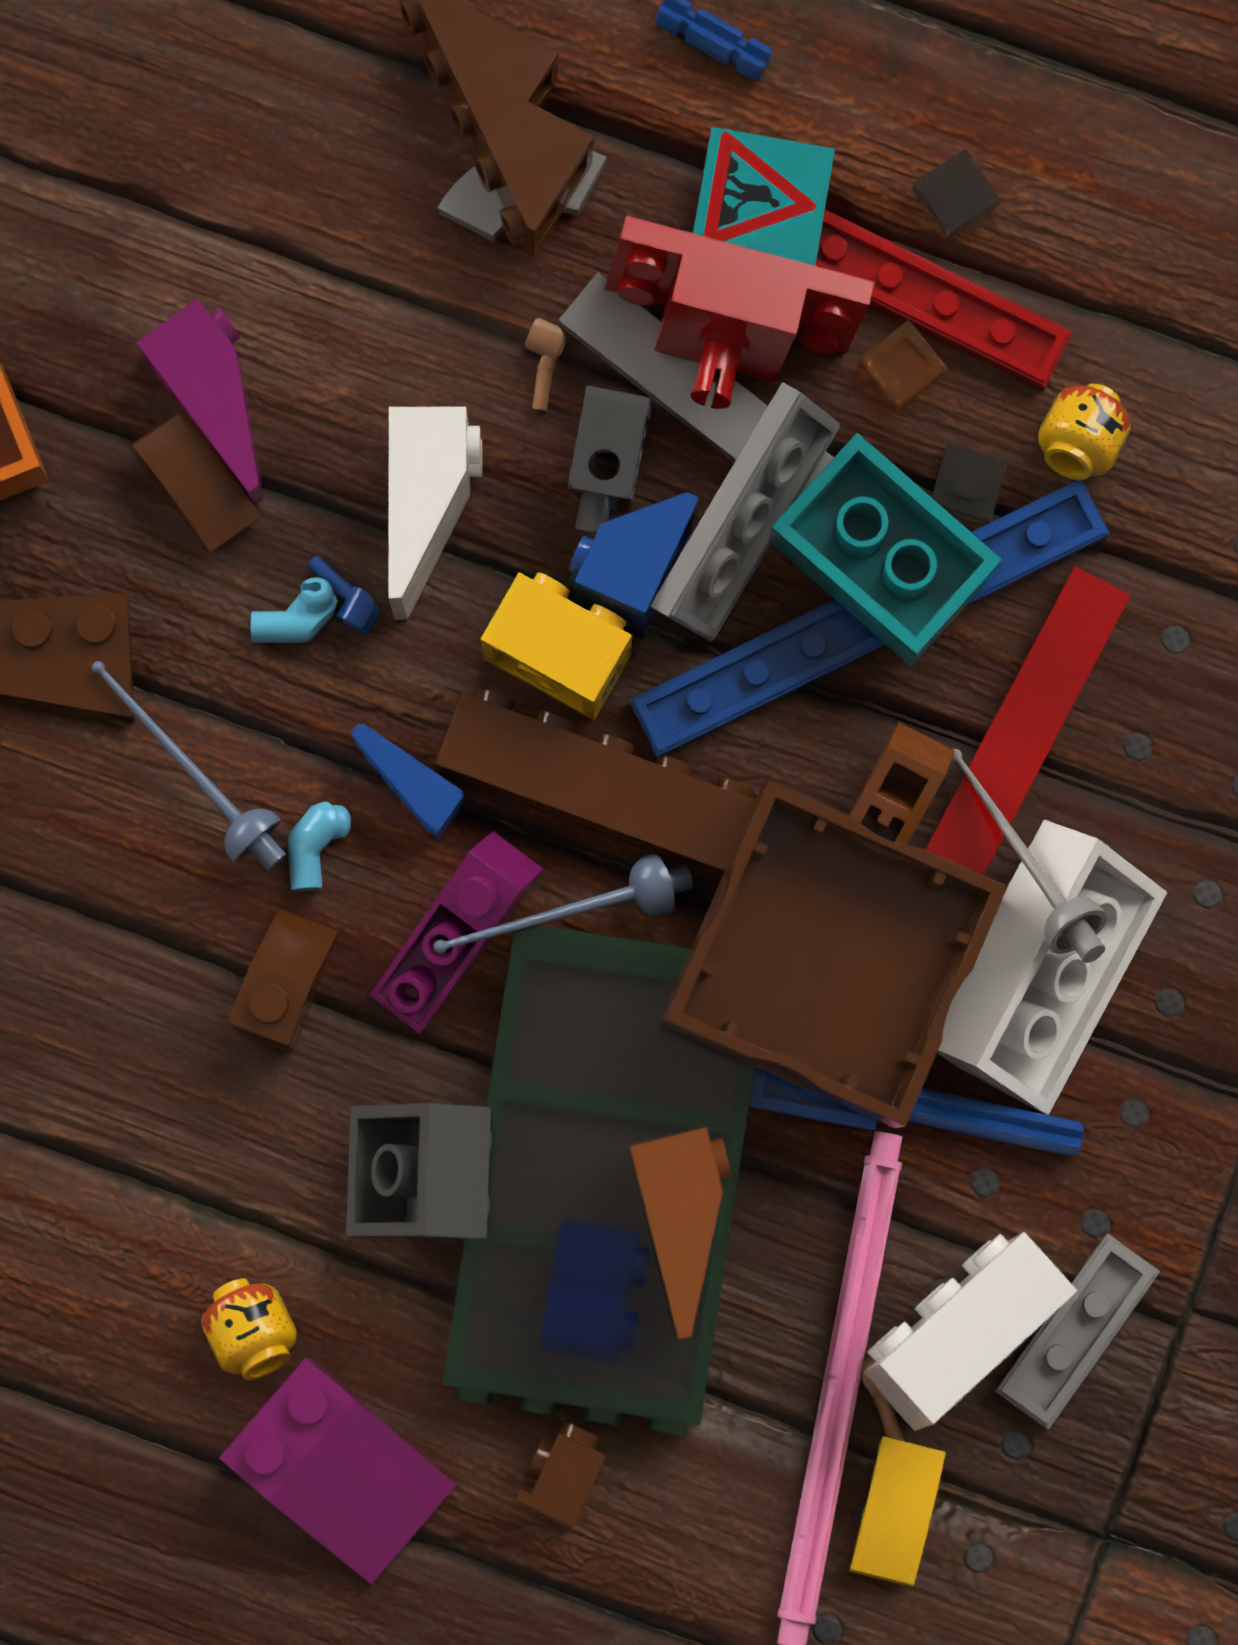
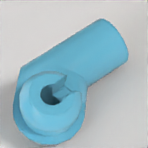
(302, 618)
(309, 838)

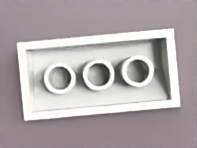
(1031, 1010)

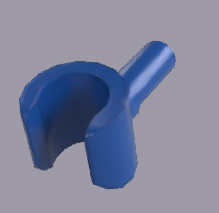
(358, 609)

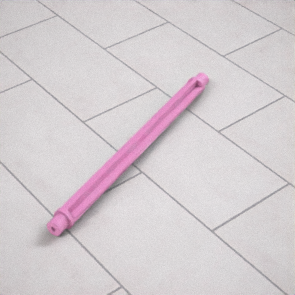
(839, 1389)

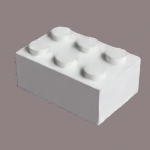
(967, 1328)

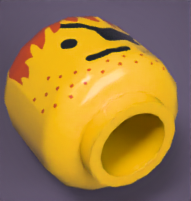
(1084, 431)
(249, 1329)

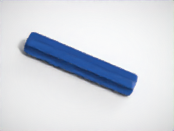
(998, 1122)

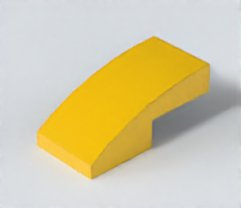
(897, 1511)

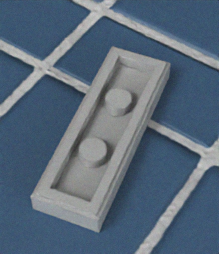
(1078, 1332)

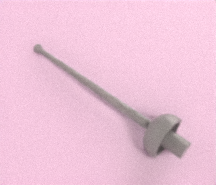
(1072, 922)

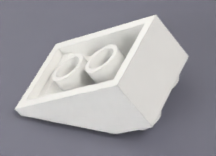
(429, 486)

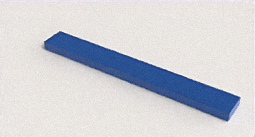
(833, 638)

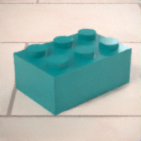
(884, 549)

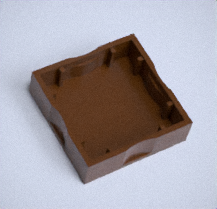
(832, 955)

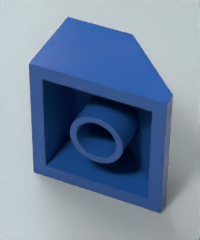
(633, 559)

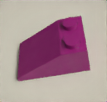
(338, 1470)

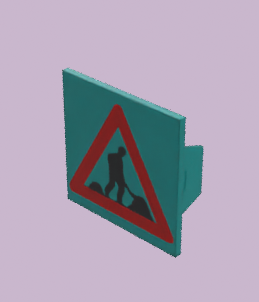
(764, 193)

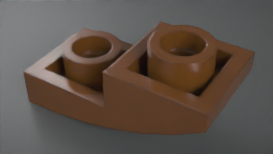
(195, 481)

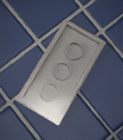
(740, 517)

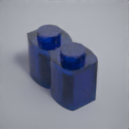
(592, 1292)

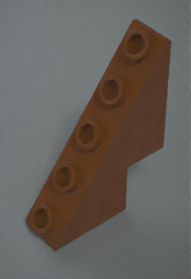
(497, 95)

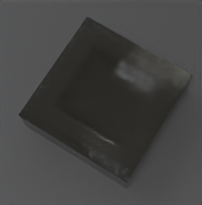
(956, 193)

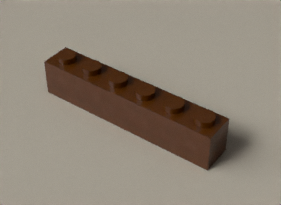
(594, 781)

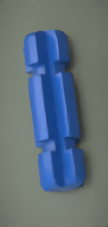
(714, 37)

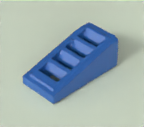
(421, 790)

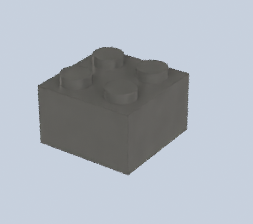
(419, 1171)

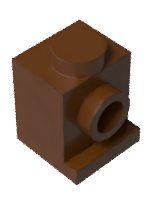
(563, 1474)

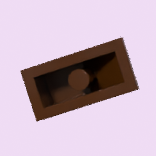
(283, 979)

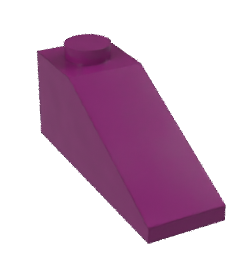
(205, 377)

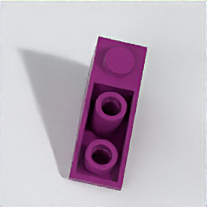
(476, 898)

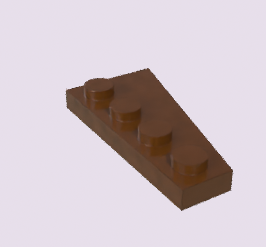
(52, 647)

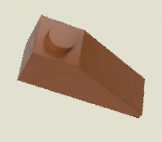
(902, 784)
(682, 1203)

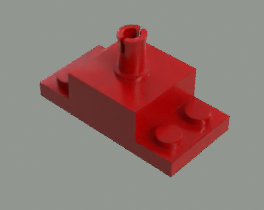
(733, 303)

